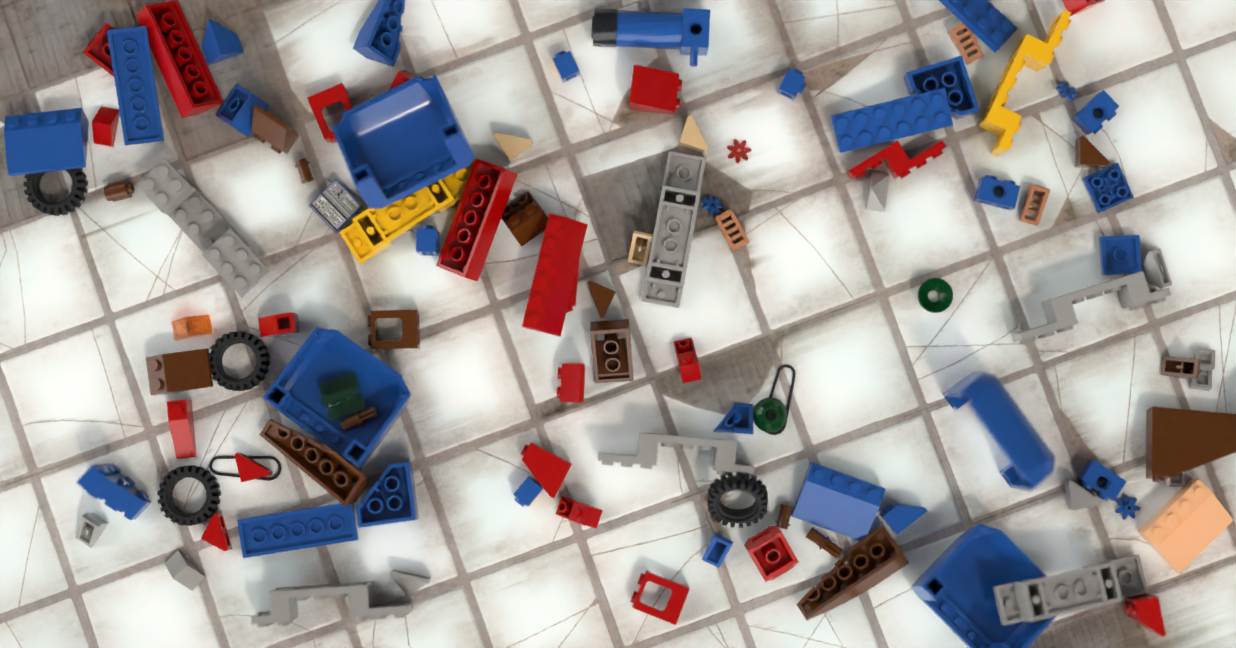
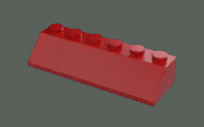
(179, 58)
(476, 219)
(554, 275)

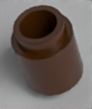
(119, 190)

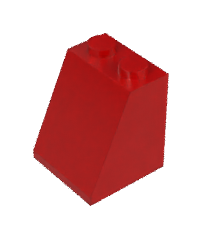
(654, 90)

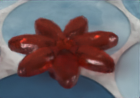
(738, 155)

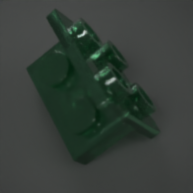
(342, 396)

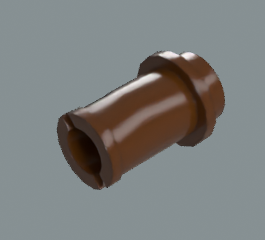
(304, 170)
(784, 516)

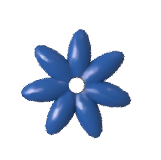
(1065, 91)
(712, 205)
(1124, 505)

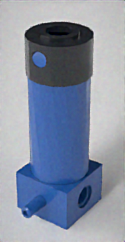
(653, 30)

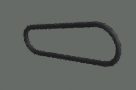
(790, 394)
(252, 457)

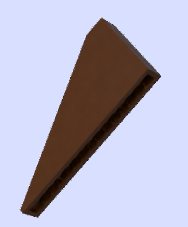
(1186, 440)

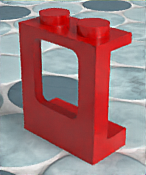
(326, 98)
(675, 602)

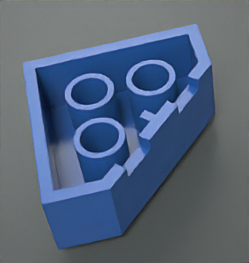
(947, 74)
(107, 483)
(390, 498)

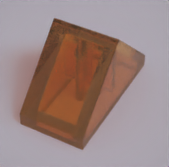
(192, 327)

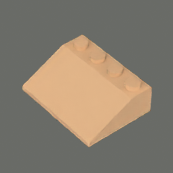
(1186, 525)

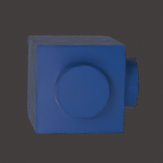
(792, 84)

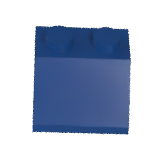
(239, 108)

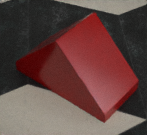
(105, 126)
(249, 468)
(217, 533)

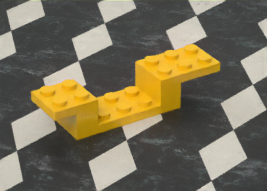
(1029, 53)
(378, 227)

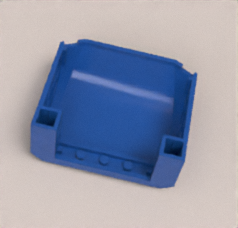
(402, 141)
(326, 357)
(1009, 427)
(962, 592)

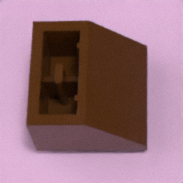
(525, 218)

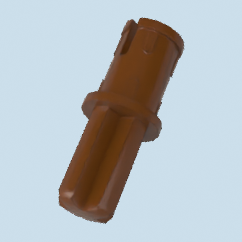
(359, 418)
(824, 543)

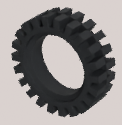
(64, 206)
(259, 371)
(737, 483)
(209, 506)

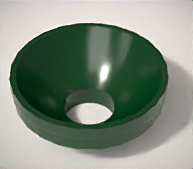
(944, 291)
(759, 414)

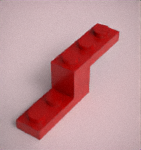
(896, 160)

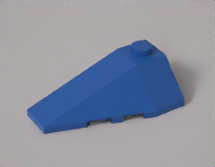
(381, 32)

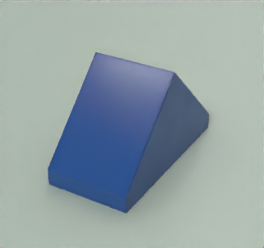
(717, 550)

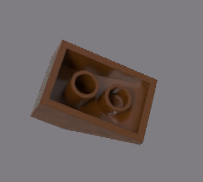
(273, 131)
(611, 351)
(179, 371)

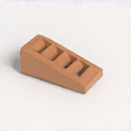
(960, 46)
(1029, 195)
(719, 218)

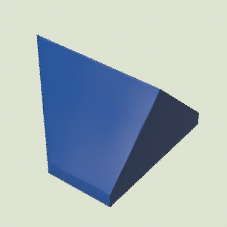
(220, 43)
(737, 420)

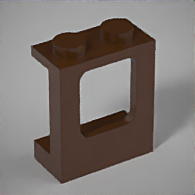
(410, 329)

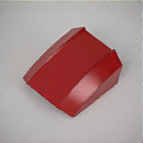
(99, 49)
(771, 553)

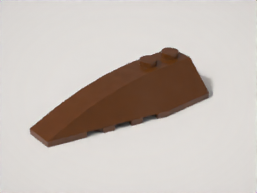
(318, 461)
(858, 571)

